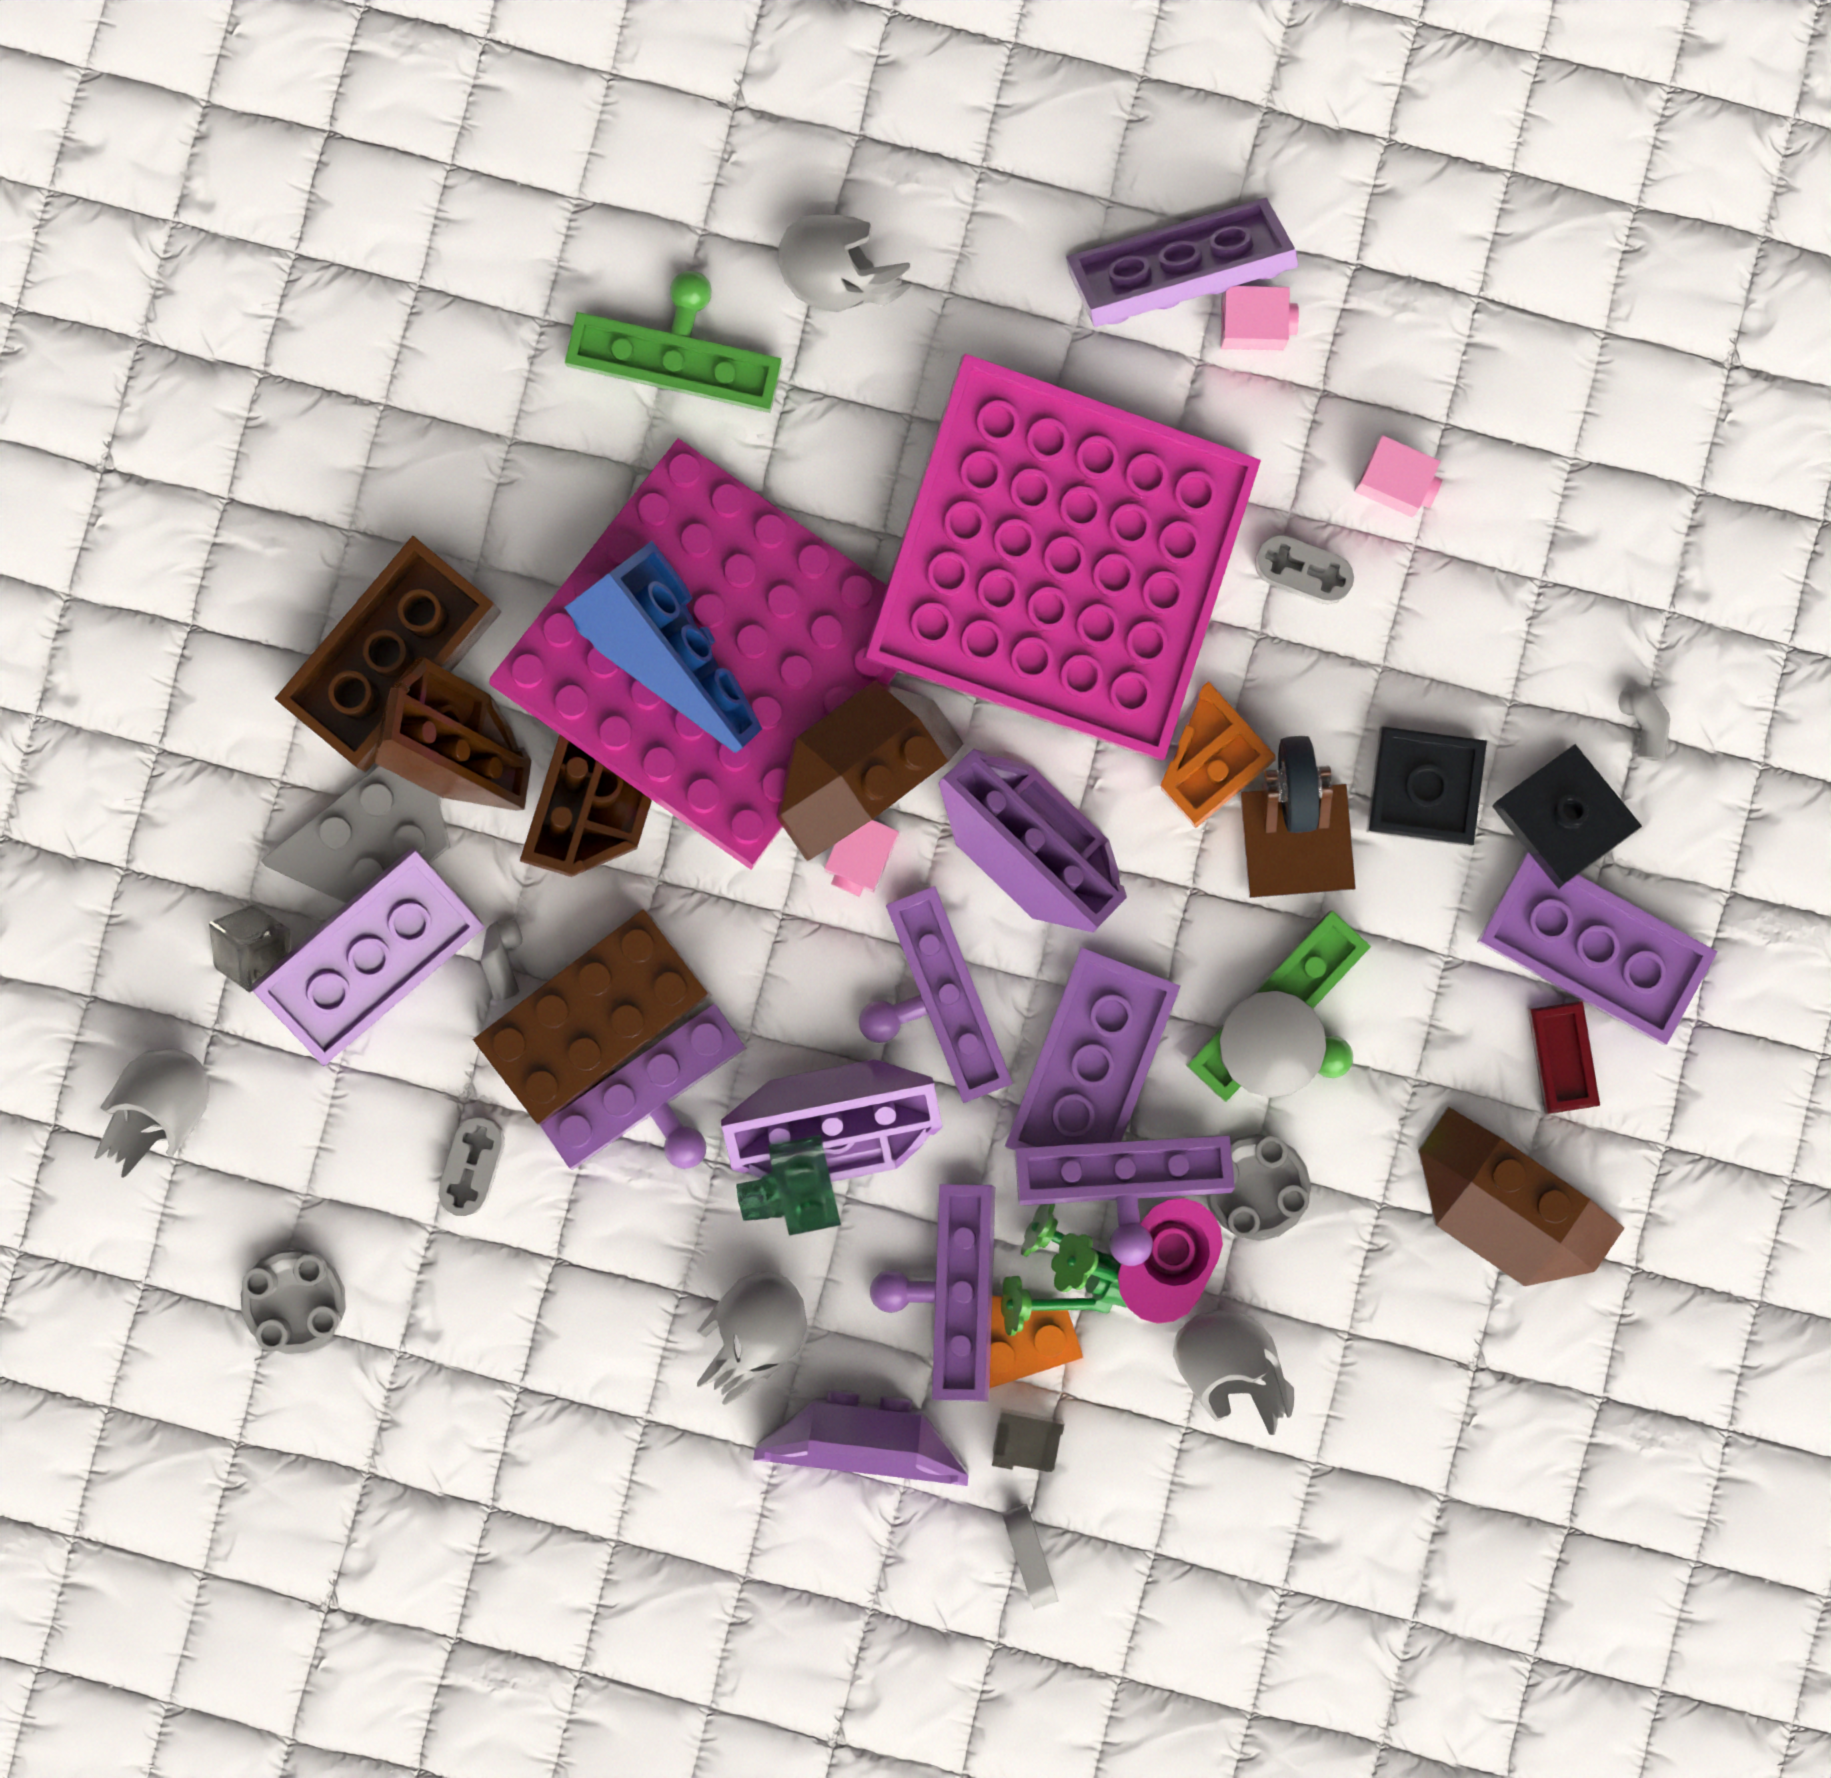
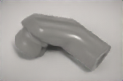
(1652, 717)
(495, 958)

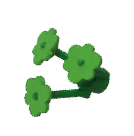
(1074, 1266)

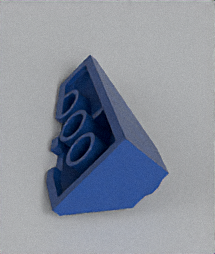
(645, 628)

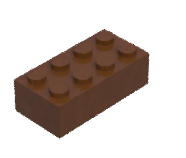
(406, 614)
(592, 1017)

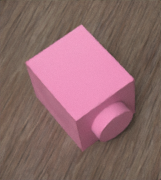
(1257, 318)
(1400, 477)
(861, 857)

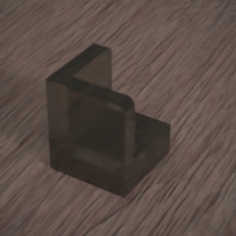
(248, 944)
(1026, 1440)

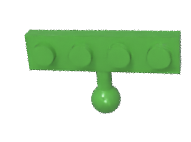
(674, 358)
(1305, 973)

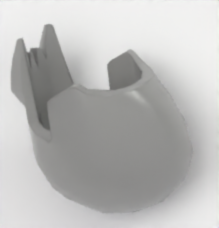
(829, 269)
(159, 1091)
(769, 1324)
(1224, 1356)

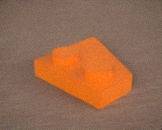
(1213, 758)
(1043, 1344)

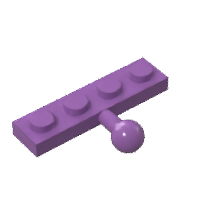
(945, 996)
(644, 1091)
(1125, 1174)
(959, 1293)

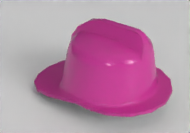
(1180, 1264)

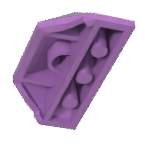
(1032, 841)
(864, 1111)
(864, 1439)

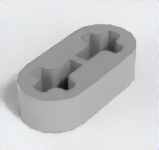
(1309, 558)
(458, 1163)
(1030, 1556)

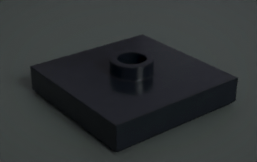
(1426, 786)
(1566, 816)

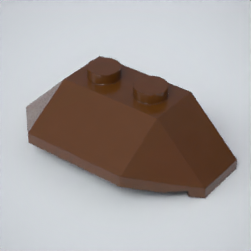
(451, 740)
(861, 763)
(583, 815)
(1510, 1205)

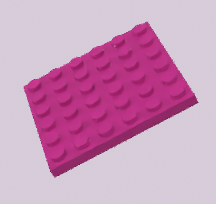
(1062, 558)
(783, 619)

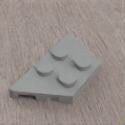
(363, 835)

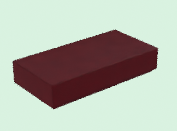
(1563, 1057)

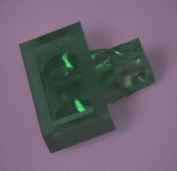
(796, 1188)

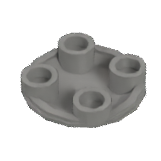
(1272, 1044)
(1268, 1190)
(292, 1301)

